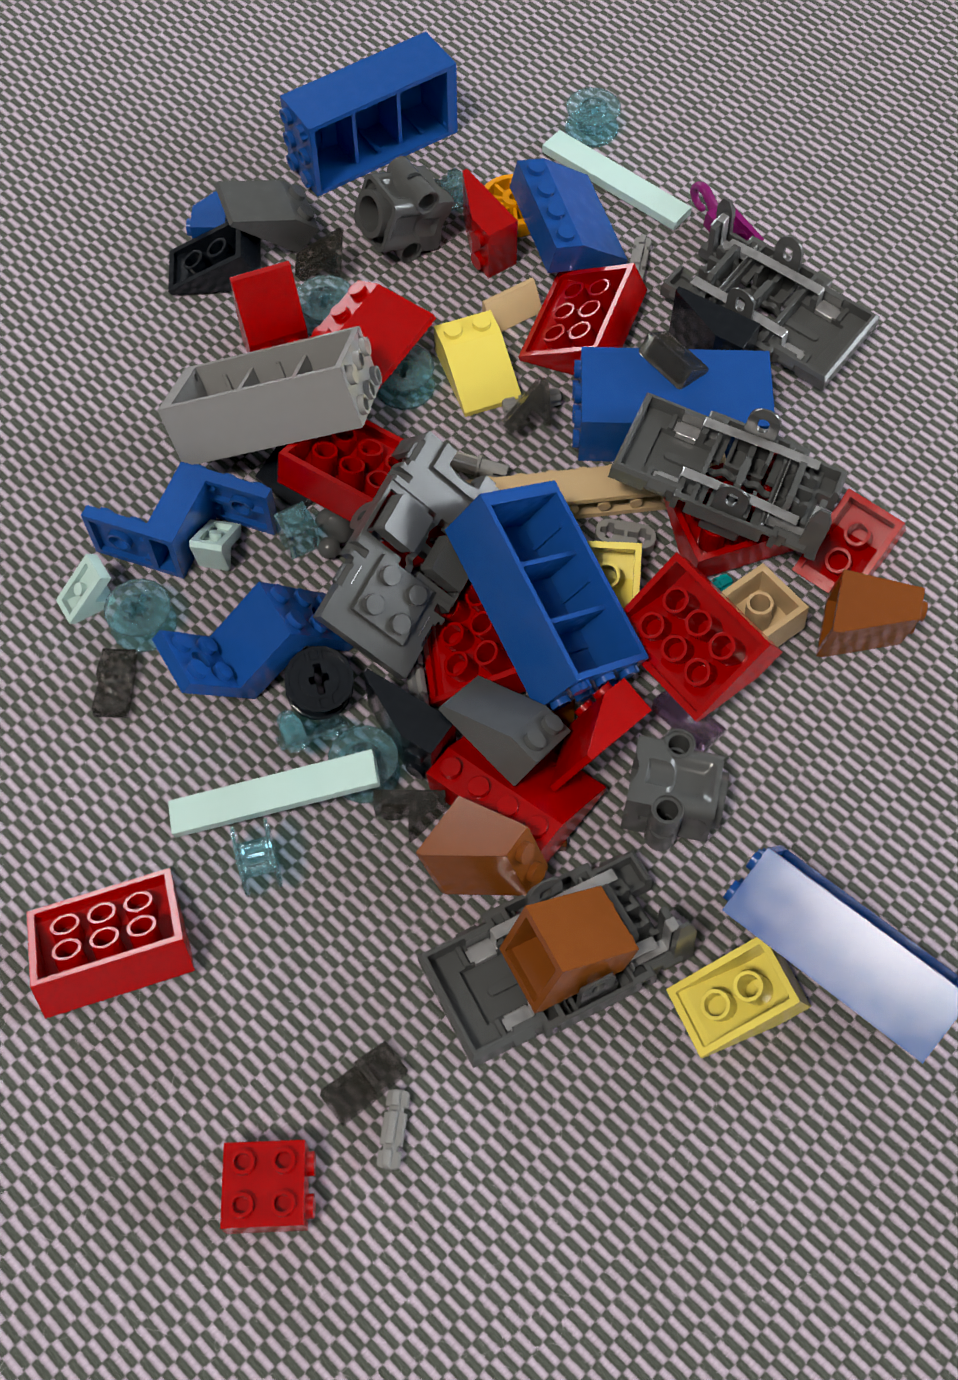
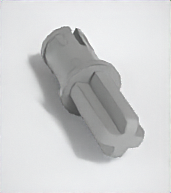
(478, 465)

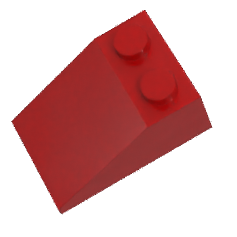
(488, 227)
(268, 307)
(856, 541)
(597, 728)

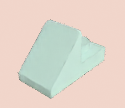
(213, 544)
(85, 590)

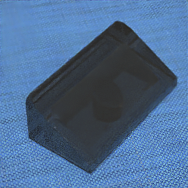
(672, 359)

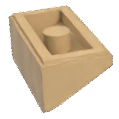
(514, 304)

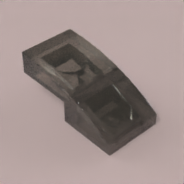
(115, 683)
(363, 1083)

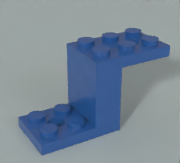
(184, 508)
(249, 644)

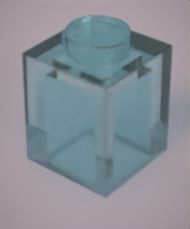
(297, 530)

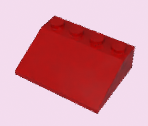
(584, 311)
(384, 317)
(340, 468)
(711, 551)
(697, 638)
(466, 649)
(531, 802)
(107, 943)

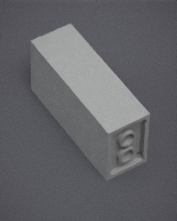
(272, 397)

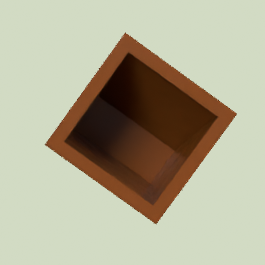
(868, 614)
(481, 853)
(566, 945)

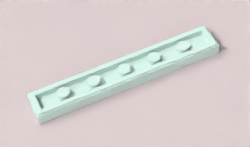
(617, 180)
(274, 793)

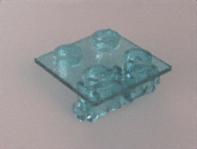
(296, 737)

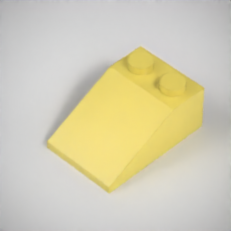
(476, 362)
(621, 566)
(737, 997)

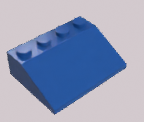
(564, 217)

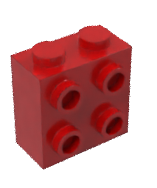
(267, 1186)

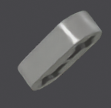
(626, 532)

